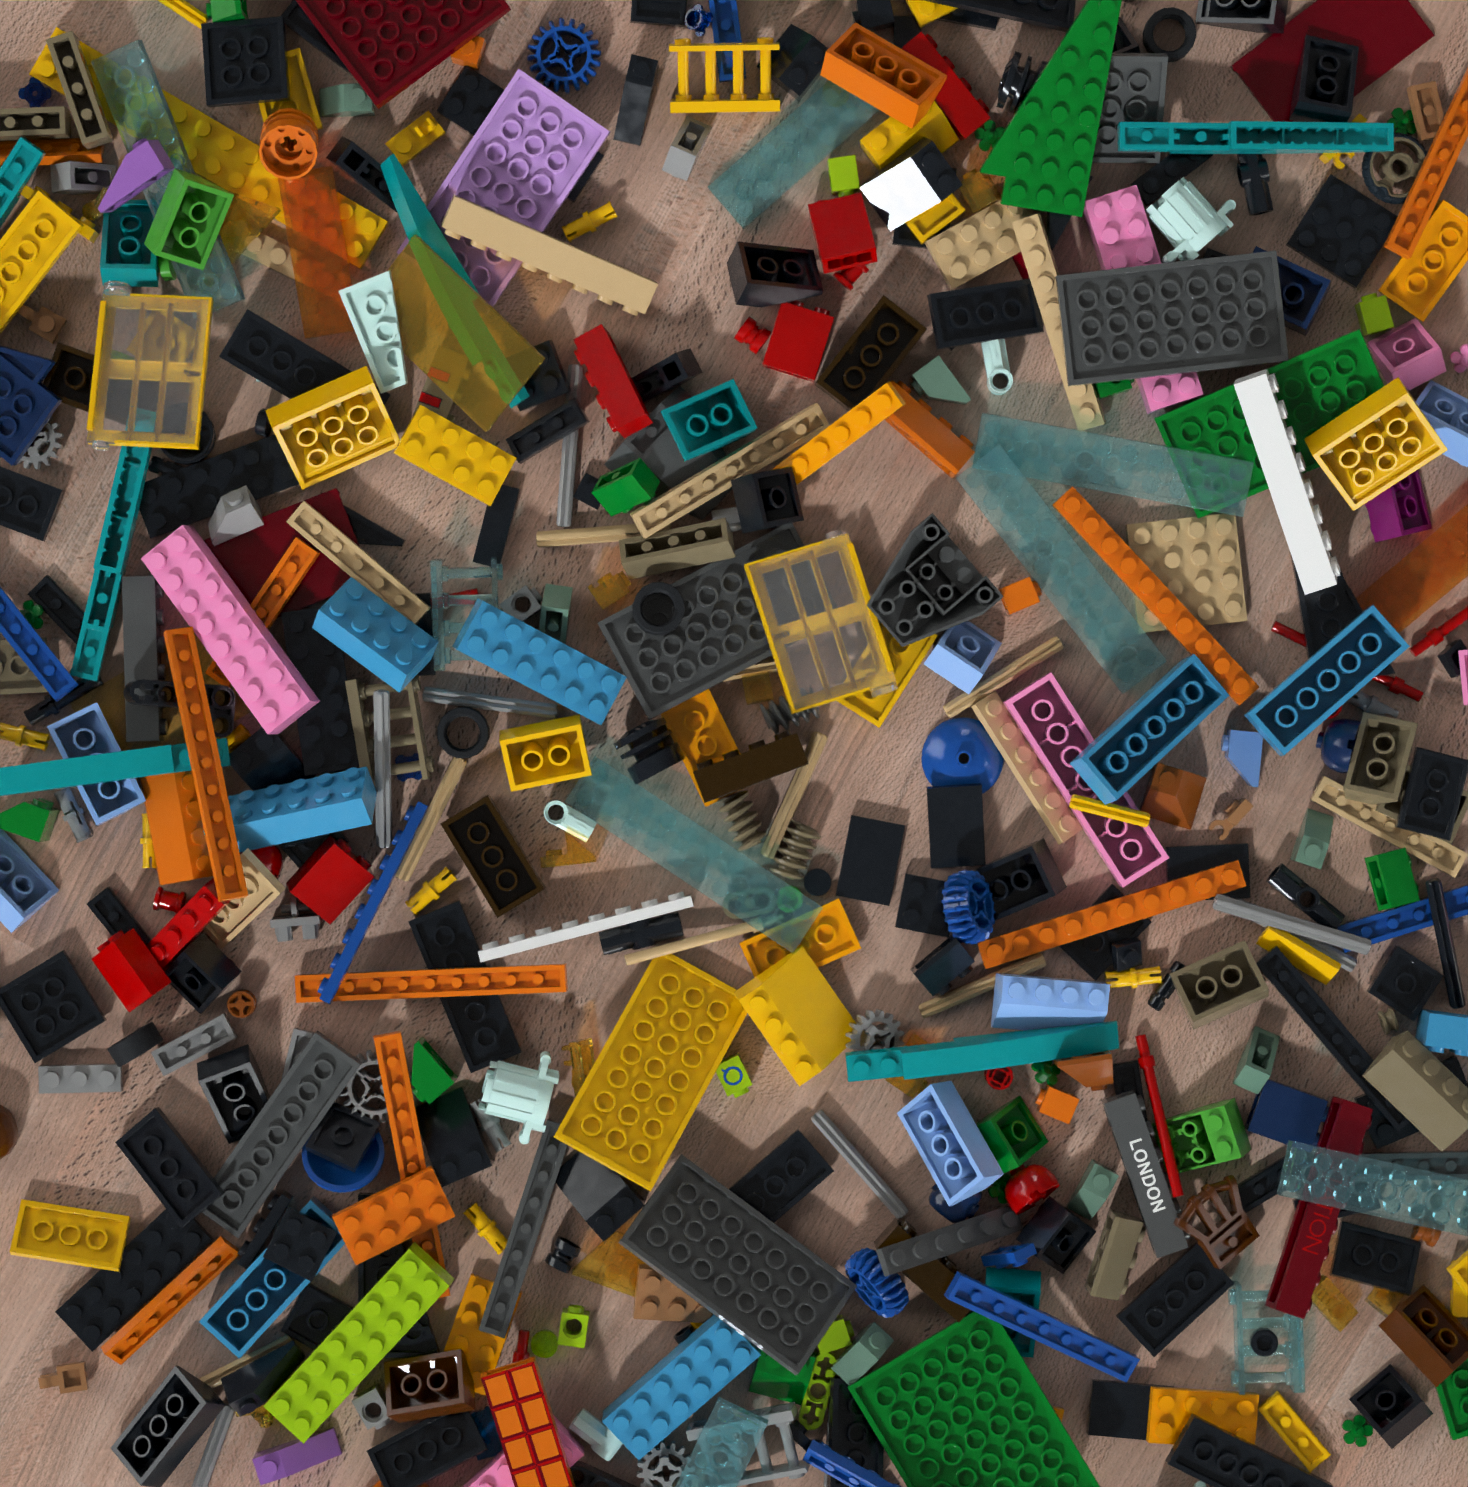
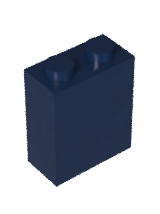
(1287, 1114)

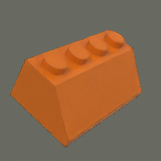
(882, 75)
(930, 434)
(176, 827)

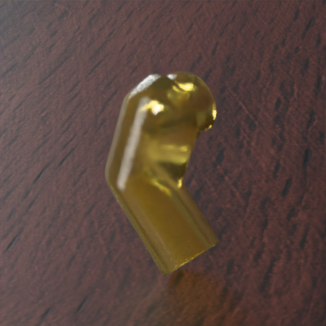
(90, 209)
(262, 1416)

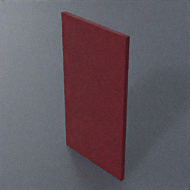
(1380, 28)
(255, 554)

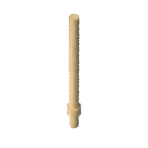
(688, 943)

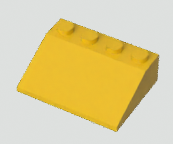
(333, 427)
(1375, 444)
(798, 1014)

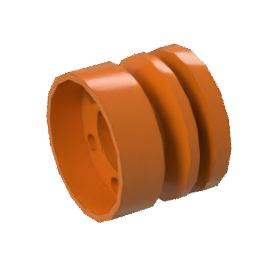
(285, 157)

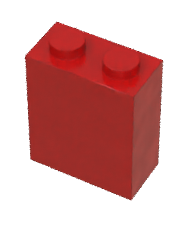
(842, 232)
(798, 340)
(330, 878)
(130, 969)

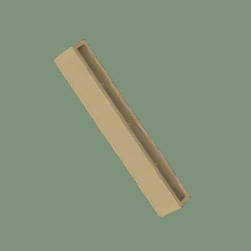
(548, 254)

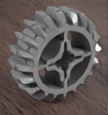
(366, 1077)

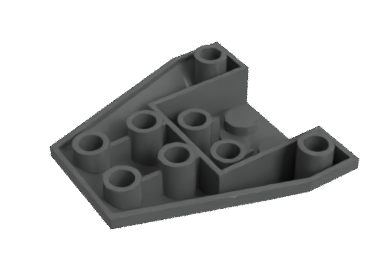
(662, 456)
(930, 586)

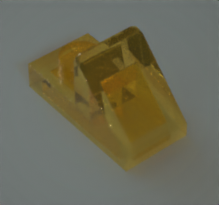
(576, 854)

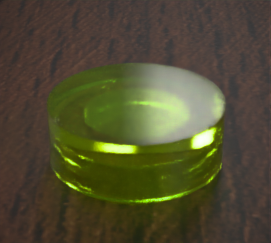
(544, 1343)

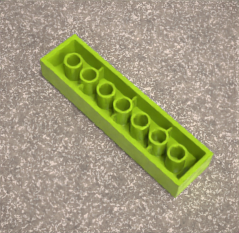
(359, 1342)

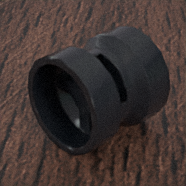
(563, 1254)

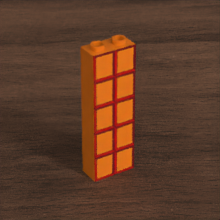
(526, 1425)

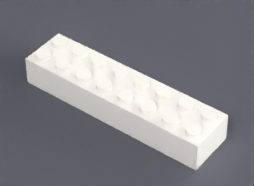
(1286, 481)

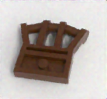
(1230, 1234)

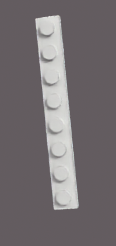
(596, 923)

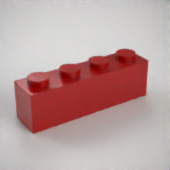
(954, 98)
(612, 381)
(186, 924)

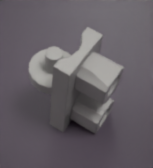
(283, 924)

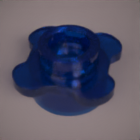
(692, 20)
(27, 93)
(401, 759)

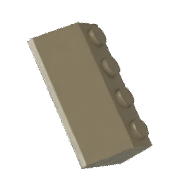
(1421, 1089)

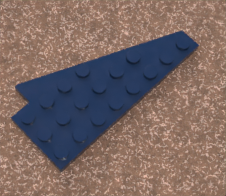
(23, 401)

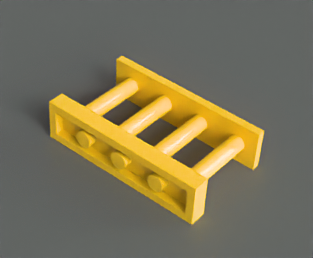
(738, 99)

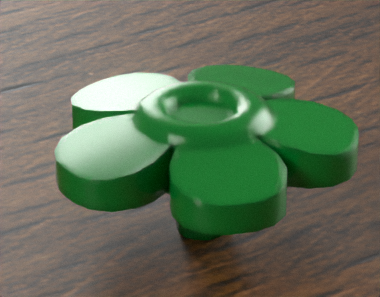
(1402, 121)
(989, 135)
(32, 614)
(1046, 1072)
(998, 1188)
(1356, 1431)

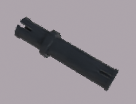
(50, 706)

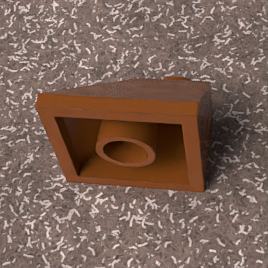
(1172, 795)
(1090, 1070)

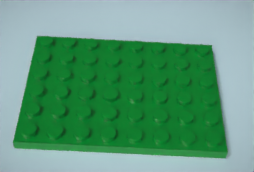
(969, 1414)

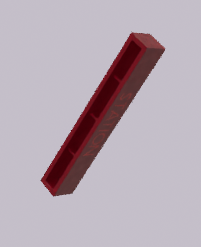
(1313, 1222)

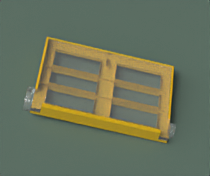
(149, 369)
(820, 623)

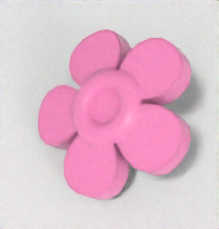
(1460, 359)

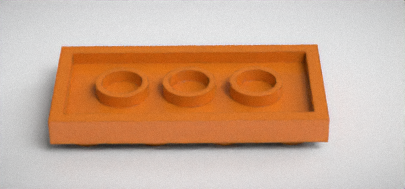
(393, 1215)

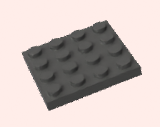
(1132, 94)

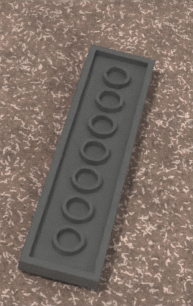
(280, 1131)

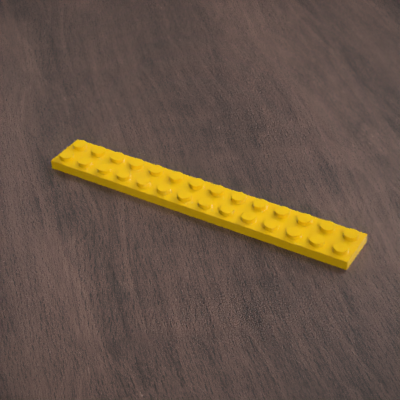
(229, 159)

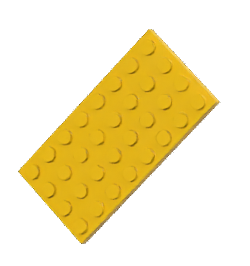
(653, 1070)

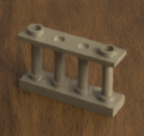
(364, 718)

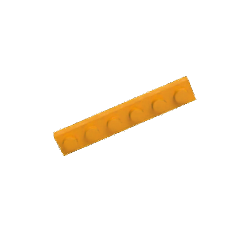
(843, 432)

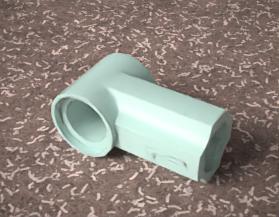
(996, 363)
(571, 821)
(596, 1434)

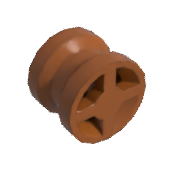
(238, 1009)
(1426, 1234)

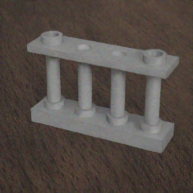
(782, 1417)

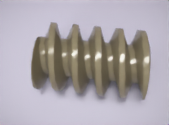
(742, 820)
(796, 851)

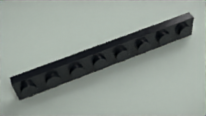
(1326, 1028)

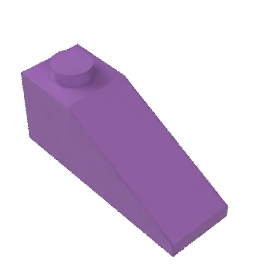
(136, 173)
(295, 1456)

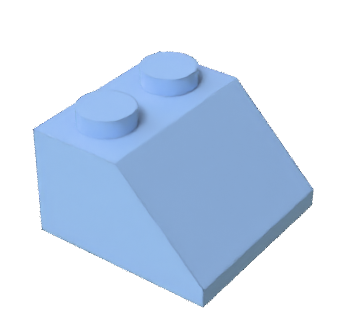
(963, 655)

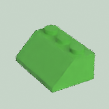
(188, 219)

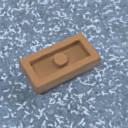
(1425, 109)

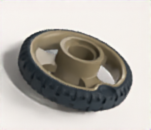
(1384, 188)

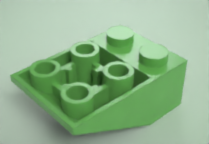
(1206, 1135)

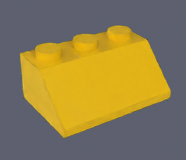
(894, 138)
(545, 752)

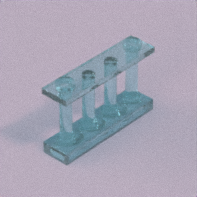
(440, 601)
(1291, 1349)

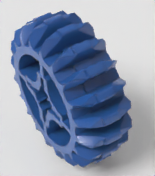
(576, 51)
(968, 907)
(879, 1292)

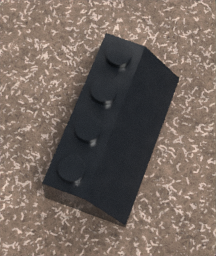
(167, 1427)

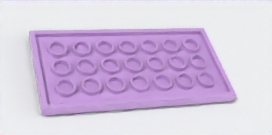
(519, 167)

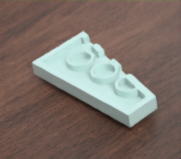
(376, 324)

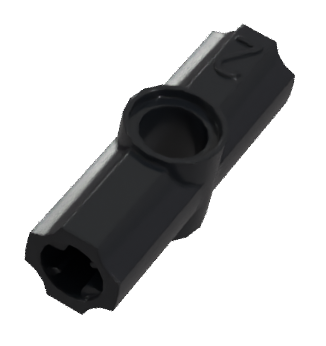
(1254, 177)
(1292, 887)
(641, 933)

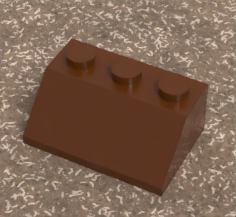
(1428, 1335)
(428, 1386)

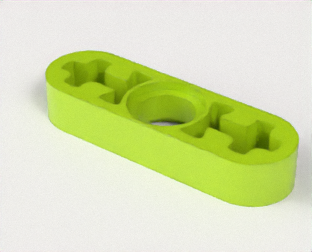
(806, 1407)

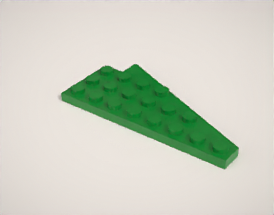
(1054, 131)

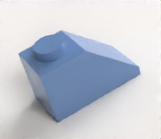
(1244, 753)

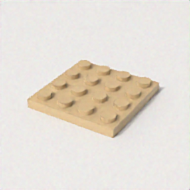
(1196, 563)

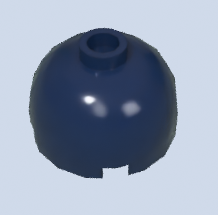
(1338, 743)

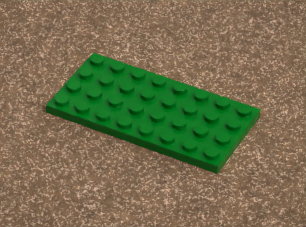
(1314, 390)

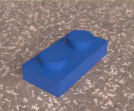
(1008, 1255)

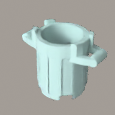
(1188, 220)
(520, 1093)

